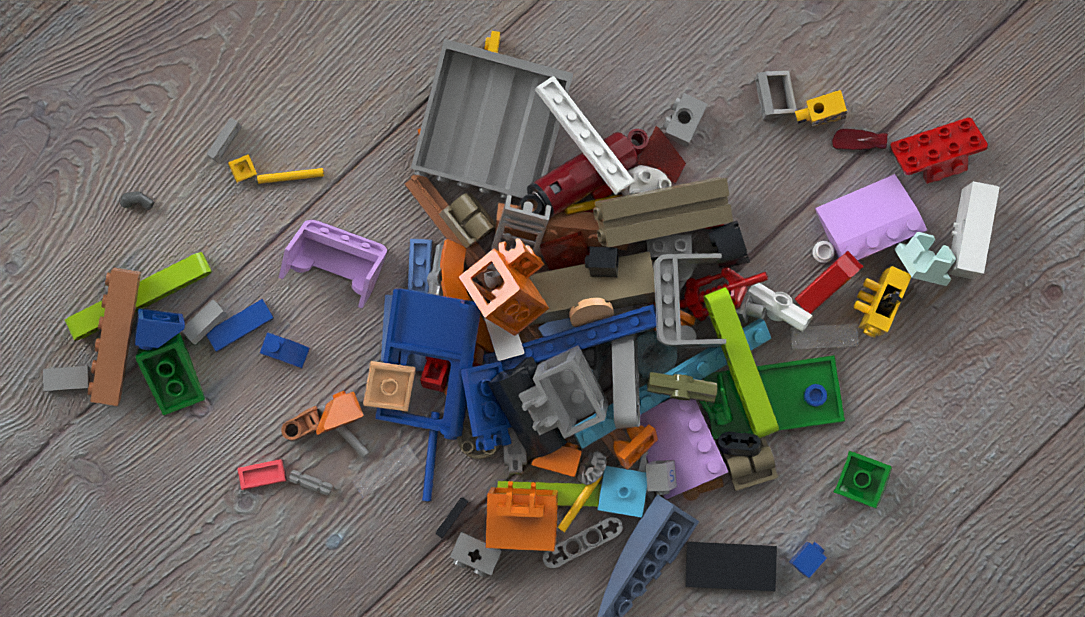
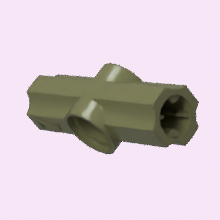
(681, 387)

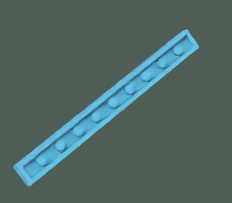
(696, 367)

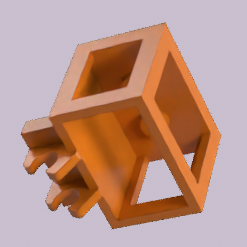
(516, 300)
(521, 518)

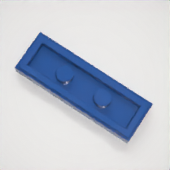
(239, 325)

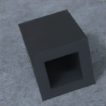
(603, 262)

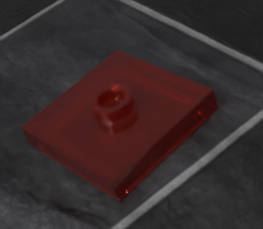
(565, 251)

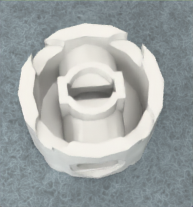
(646, 180)

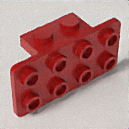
(940, 150)

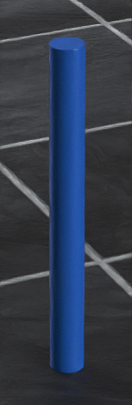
(430, 461)

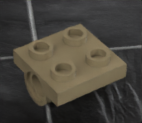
(468, 219)
(751, 470)

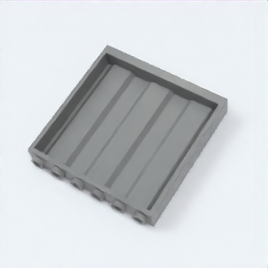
(487, 121)

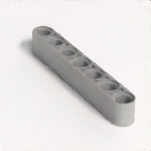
(625, 378)

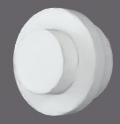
(823, 251)

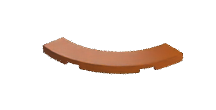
(451, 268)

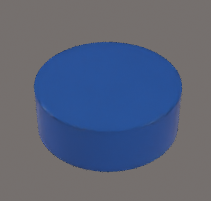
(815, 395)

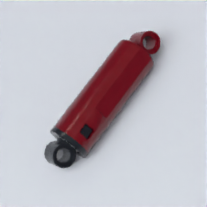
(579, 177)

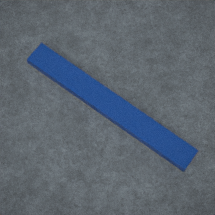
(584, 336)

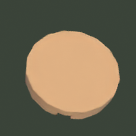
(590, 311)

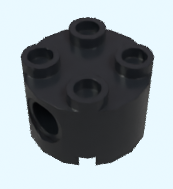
(730, 244)

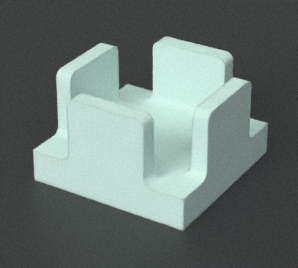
(924, 263)

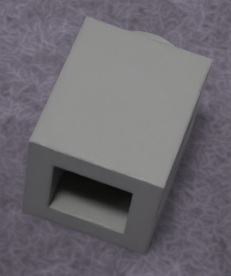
(661, 476)

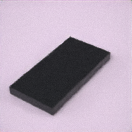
(731, 566)

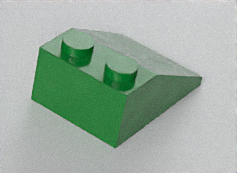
(170, 375)

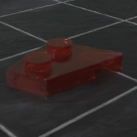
(662, 156)

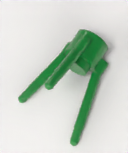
(722, 411)

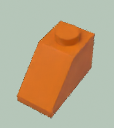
(339, 412)
(562, 461)

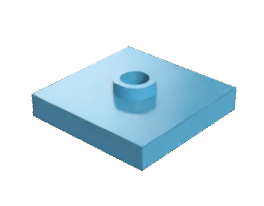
(623, 491)

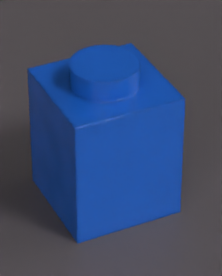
(808, 559)

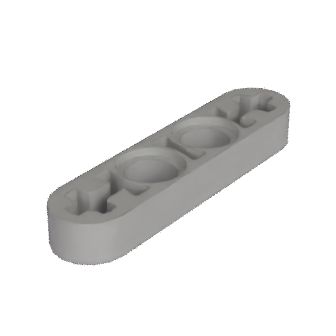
(584, 546)

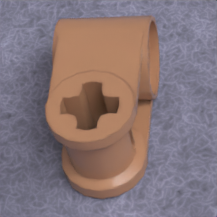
(304, 424)

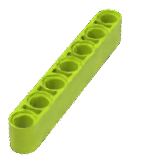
(150, 291)
(741, 363)

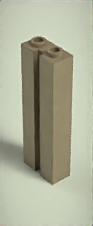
(662, 212)
(570, 285)

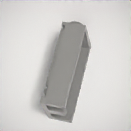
(521, 220)

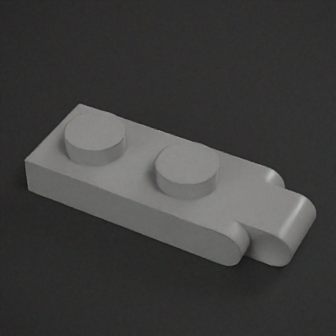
(514, 454)

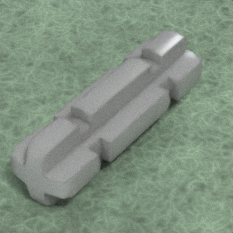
(310, 482)

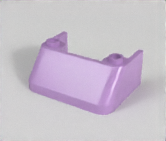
(335, 252)

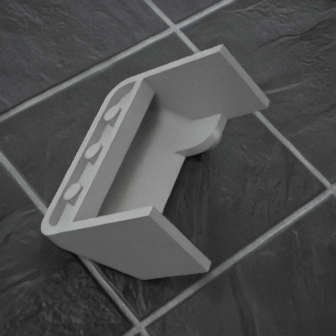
(668, 272)

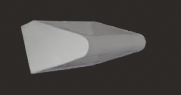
(765, 97)

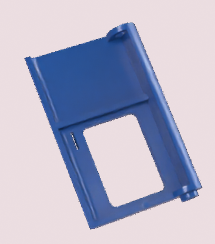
(436, 329)

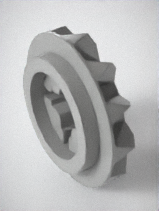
(589, 474)

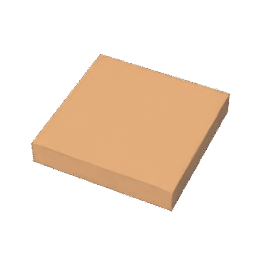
(389, 386)

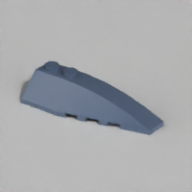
(651, 545)

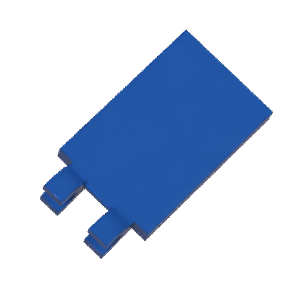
(483, 408)

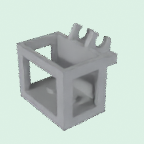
(564, 394)

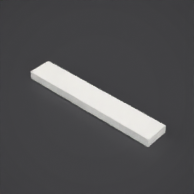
(584, 135)

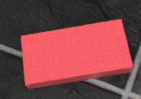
(262, 474)

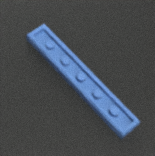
(419, 267)

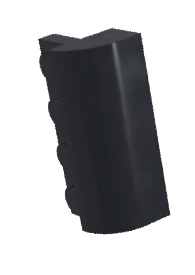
(506, 389)

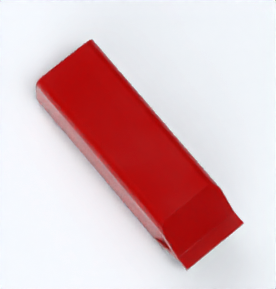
(828, 282)

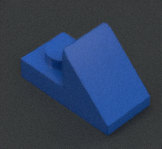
(284, 350)

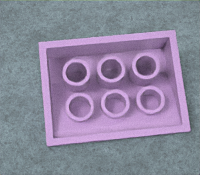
(871, 219)
(685, 439)

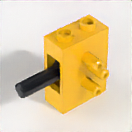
(883, 302)

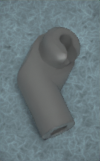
(130, 198)

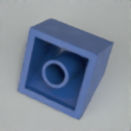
(156, 327)

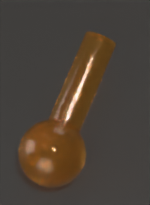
(693, 493)

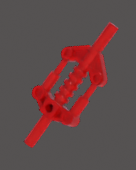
(737, 287)

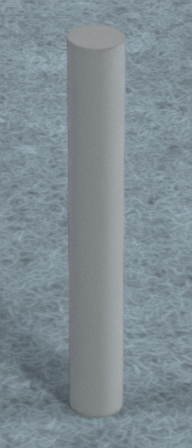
(348, 436)

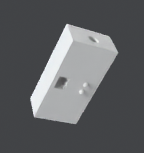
(973, 229)

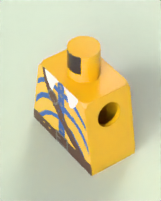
(831, 105)

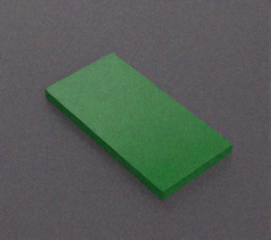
(785, 391)

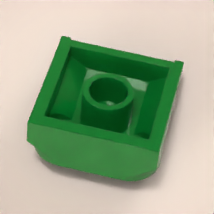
(863, 480)

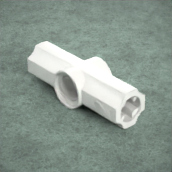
(780, 306)

